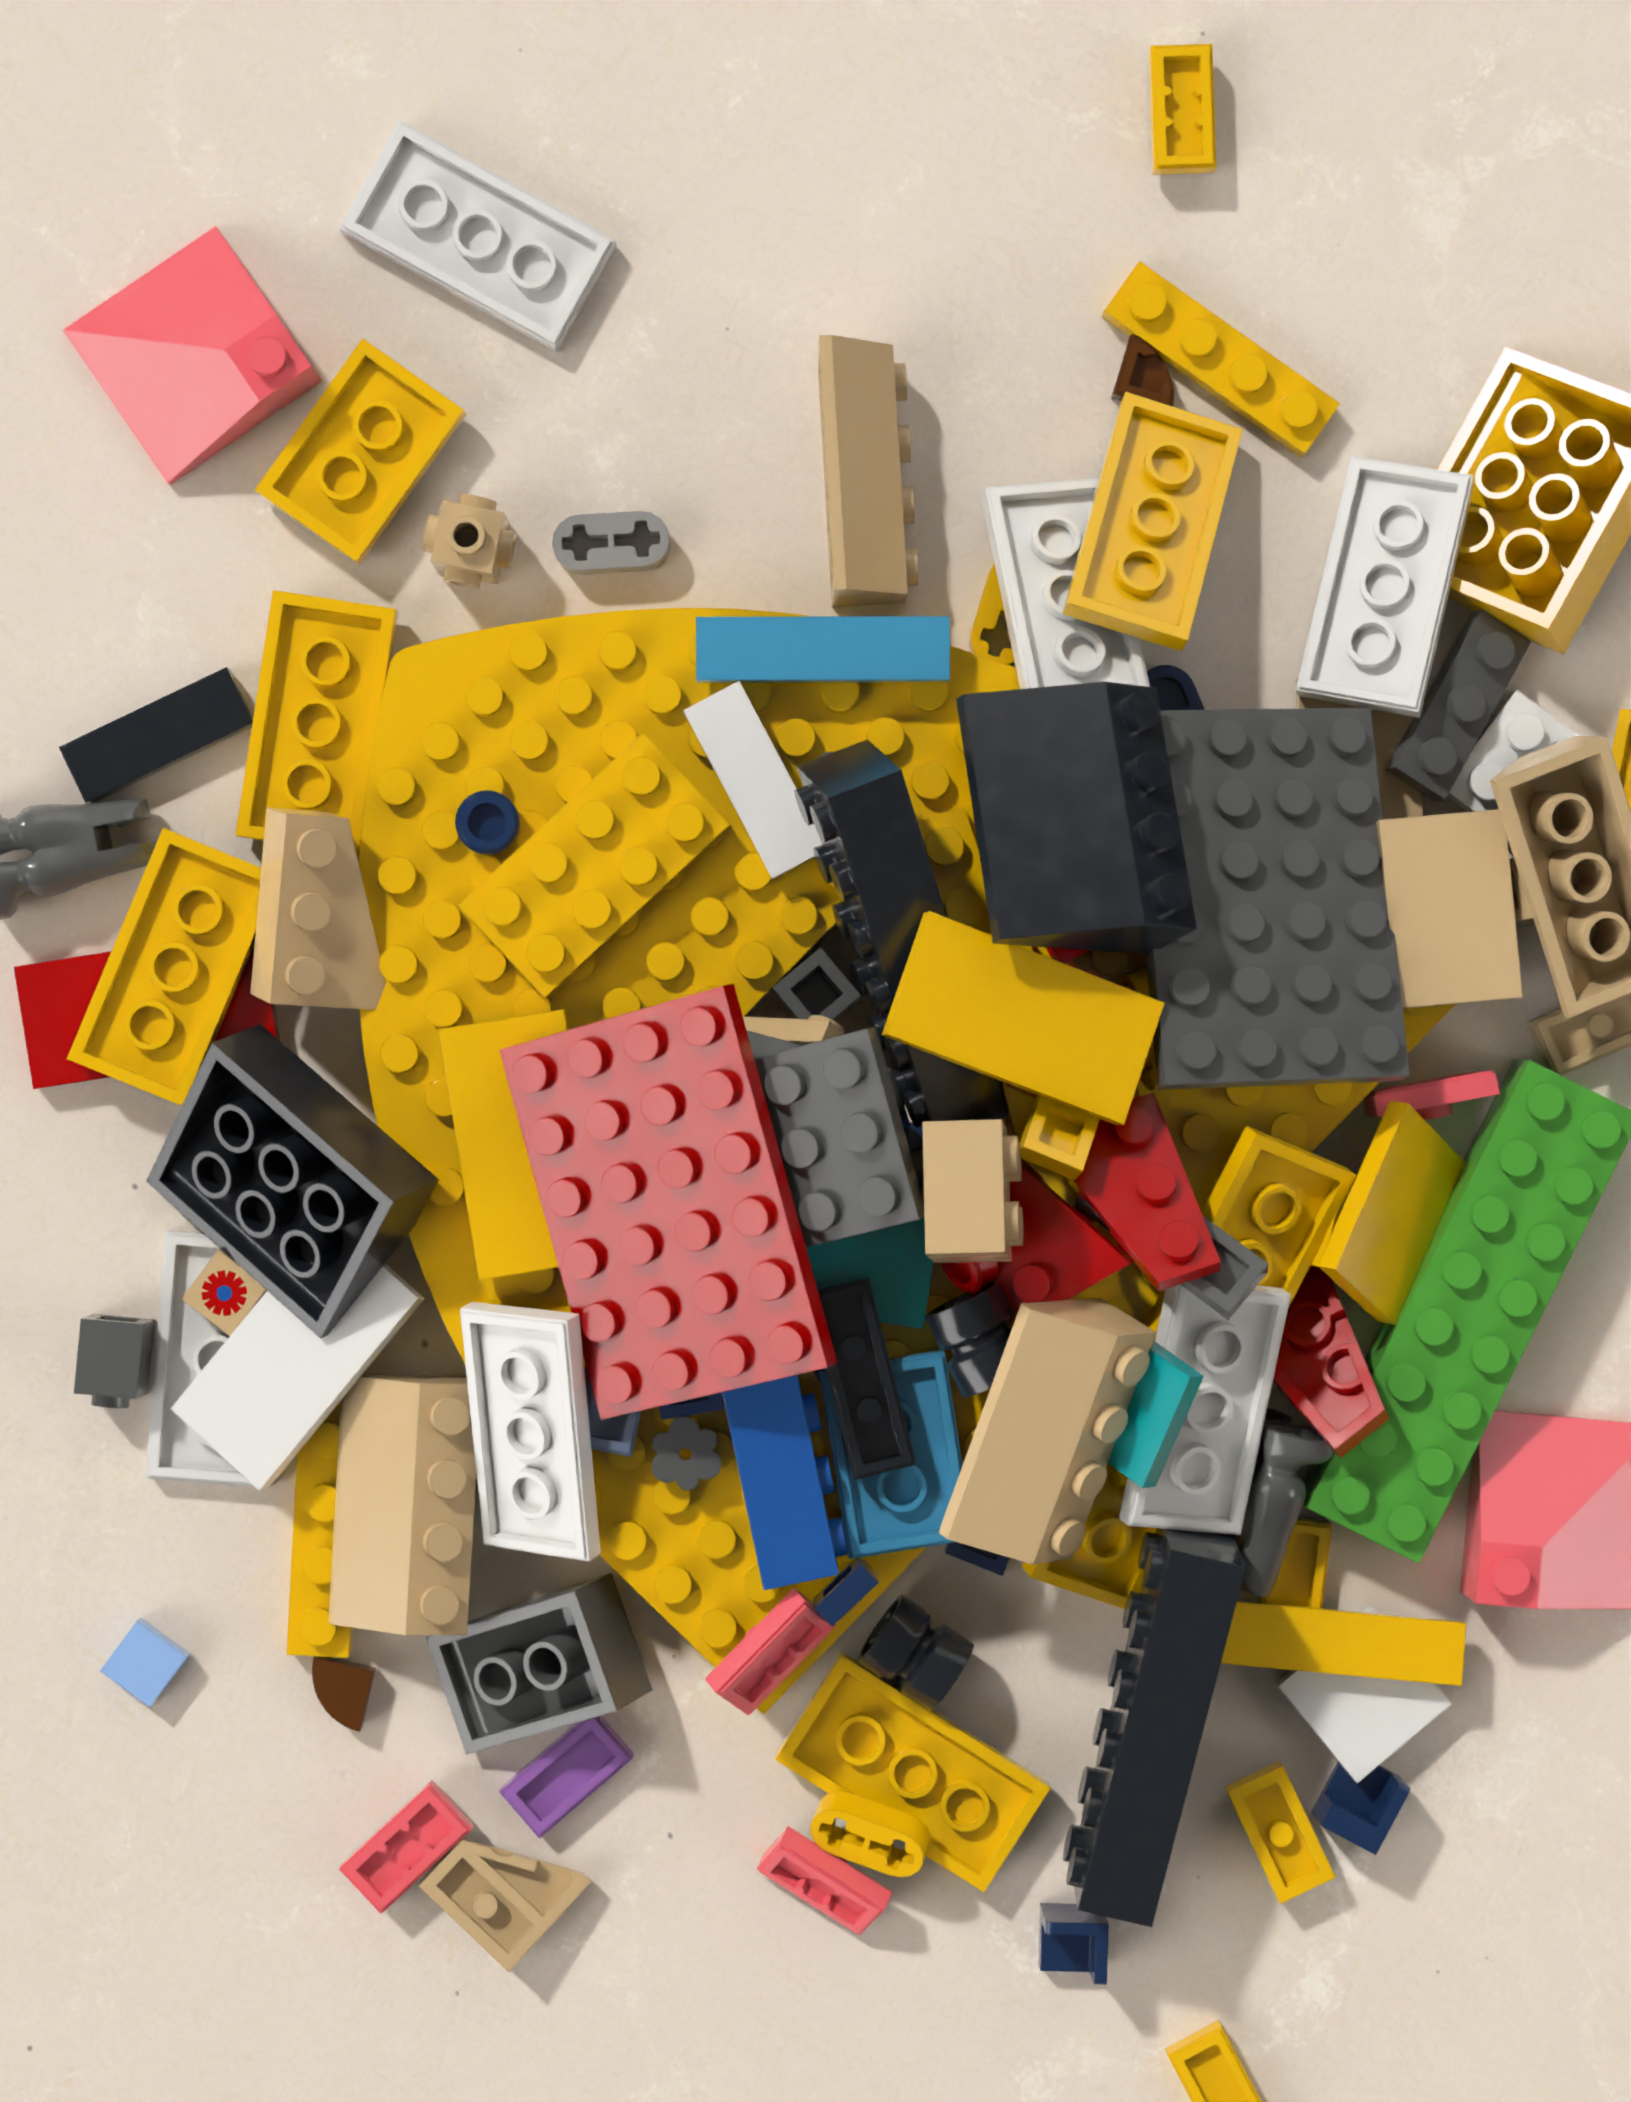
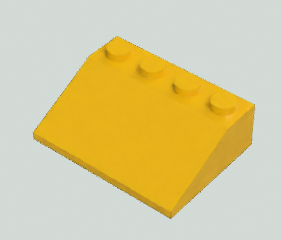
(1544, 498)

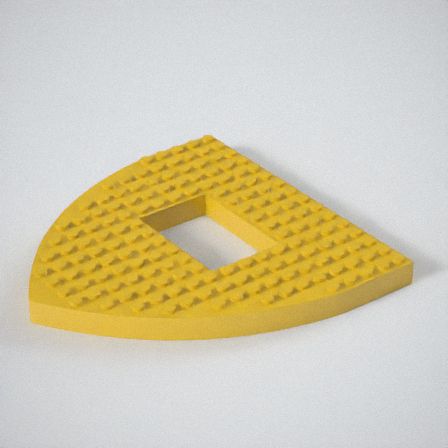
(537, 719)

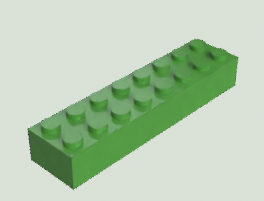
(1474, 1304)

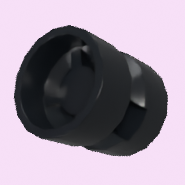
(976, 1334)
(909, 1648)

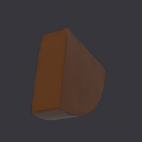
(1143, 374)
(343, 1689)

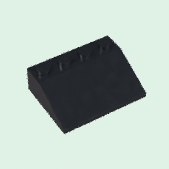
(1076, 817)
(289, 1177)

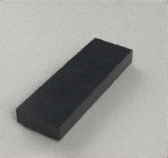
(157, 736)
(864, 1382)

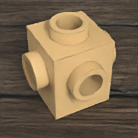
(480, 561)

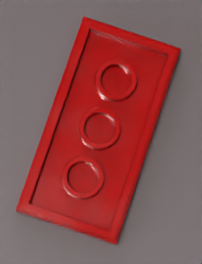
(56, 1000)

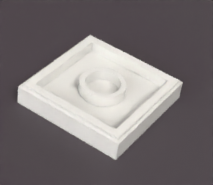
(1362, 1716)

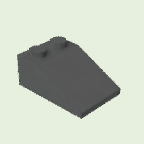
(540, 1665)

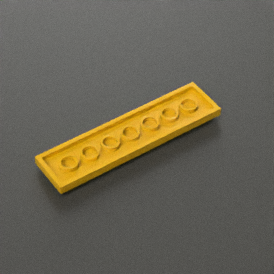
(1280, 1209)

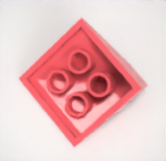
(192, 355)
(1549, 1514)

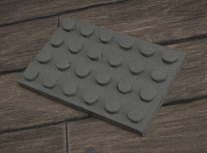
(1288, 902)

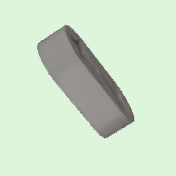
(611, 527)

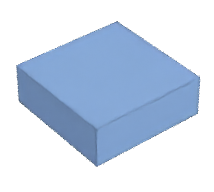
(145, 1662)

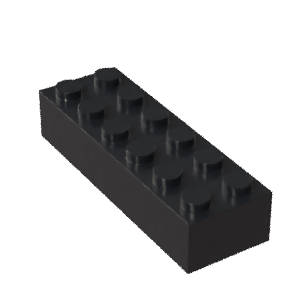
(884, 887)
(1153, 1722)

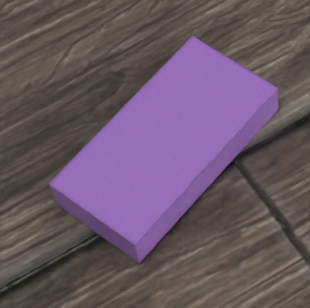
(566, 1773)

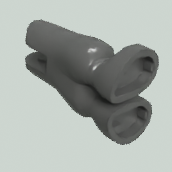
(67, 847)
(1276, 1498)

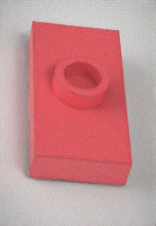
(1434, 1096)
(769, 1652)
(406, 1846)
(824, 1880)

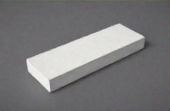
(753, 778)

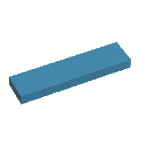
(823, 649)

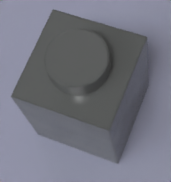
(816, 989)
(114, 1359)

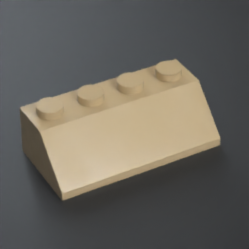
(863, 472)
(1574, 862)
(1048, 1430)
(404, 1506)

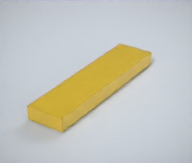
(1346, 1643)

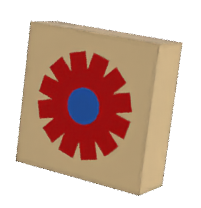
(224, 1292)

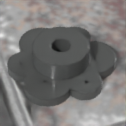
(671, 1466)

